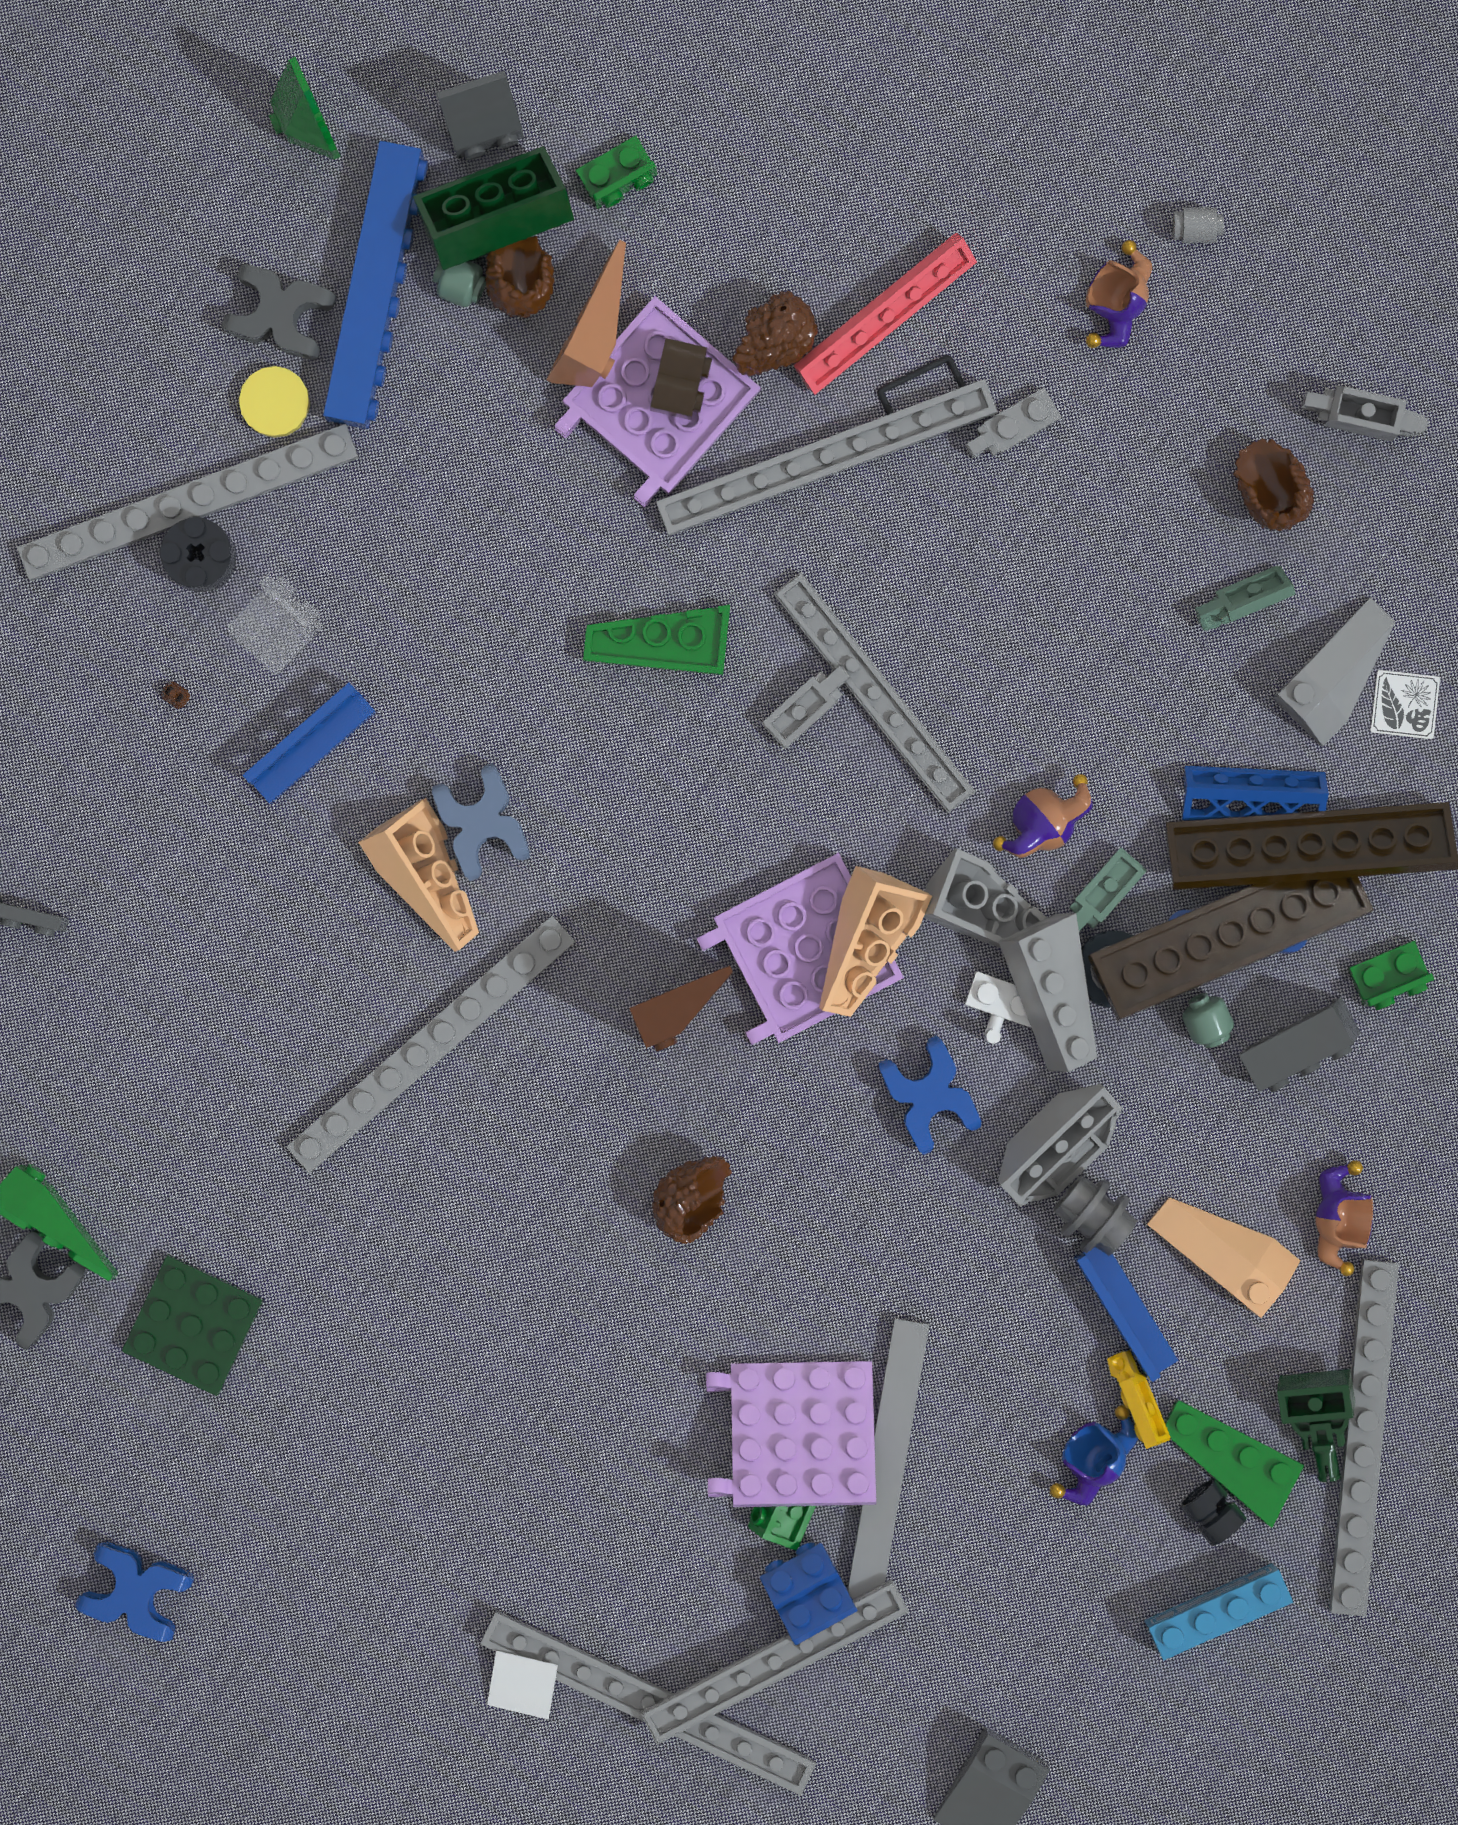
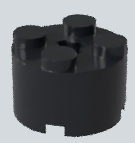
(178, 556)

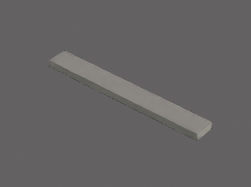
(874, 693)
(891, 1450)
(769, 1665)

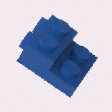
(807, 1592)

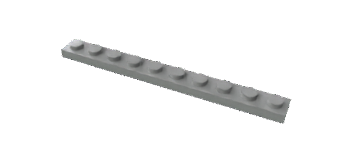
(826, 457)
(191, 499)
(430, 1044)
(1364, 1438)
(635, 1694)

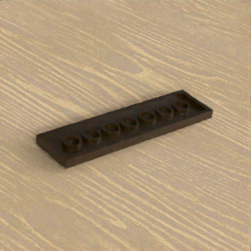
(1311, 845)
(1222, 939)

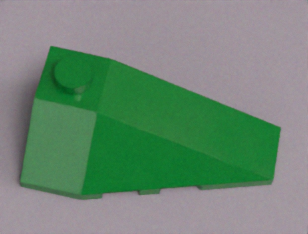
(298, 113)
(36, 1204)

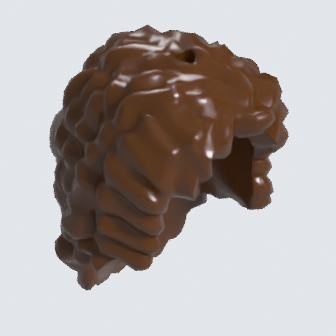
(520, 278)
(776, 335)
(1273, 485)
(690, 1198)

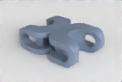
(481, 822)

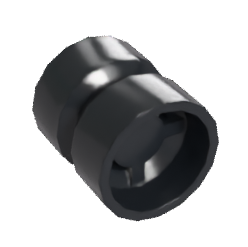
(1216, 1516)

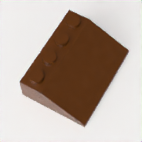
(671, 1012)

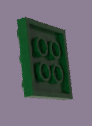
(192, 1325)

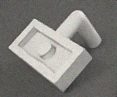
(999, 1000)

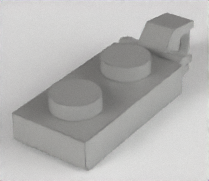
(1015, 424)
(805, 706)

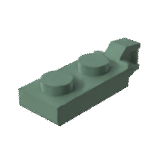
(1245, 598)
(1107, 889)

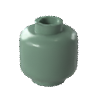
(460, 283)
(1208, 1020)

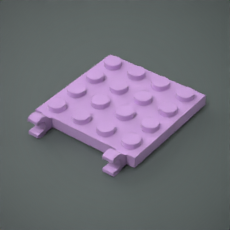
(620, 404)
(786, 945)
(799, 1434)

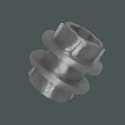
(1095, 1215)

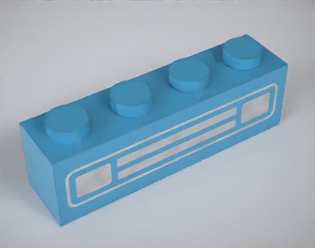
(1218, 1611)

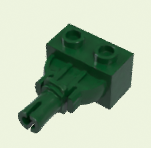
(1318, 1407)

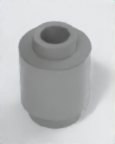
(1197, 225)

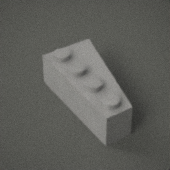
(1053, 989)

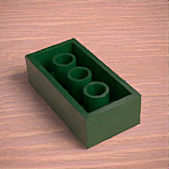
(493, 208)

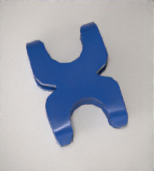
(930, 1095)
(134, 1591)

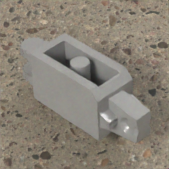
(1365, 413)

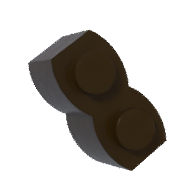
(679, 379)

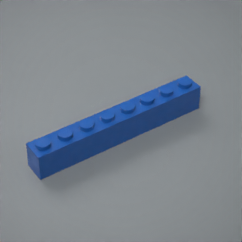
(374, 286)

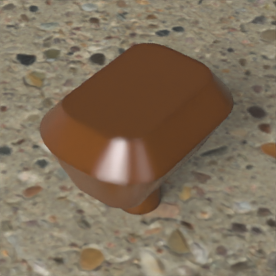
(175, 695)

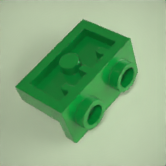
(617, 173)
(1389, 975)
(781, 1523)

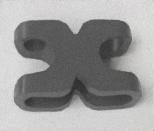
(278, 312)
(35, 1291)

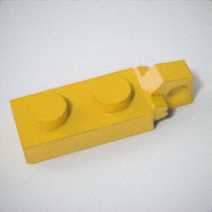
(1139, 1399)

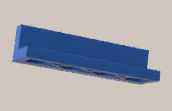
(309, 743)
(1253, 787)
(1127, 1312)

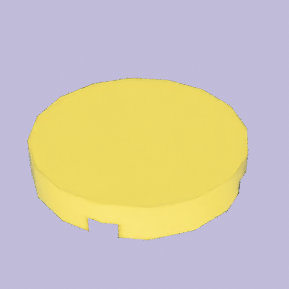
(274, 401)

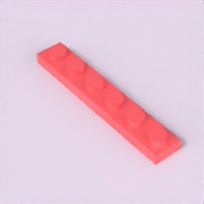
(885, 313)

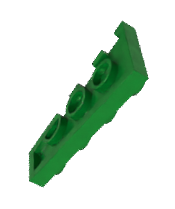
(675, 641)
(1239, 1462)

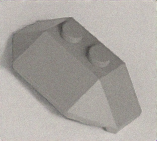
(1058, 1144)

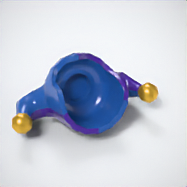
(1096, 1458)

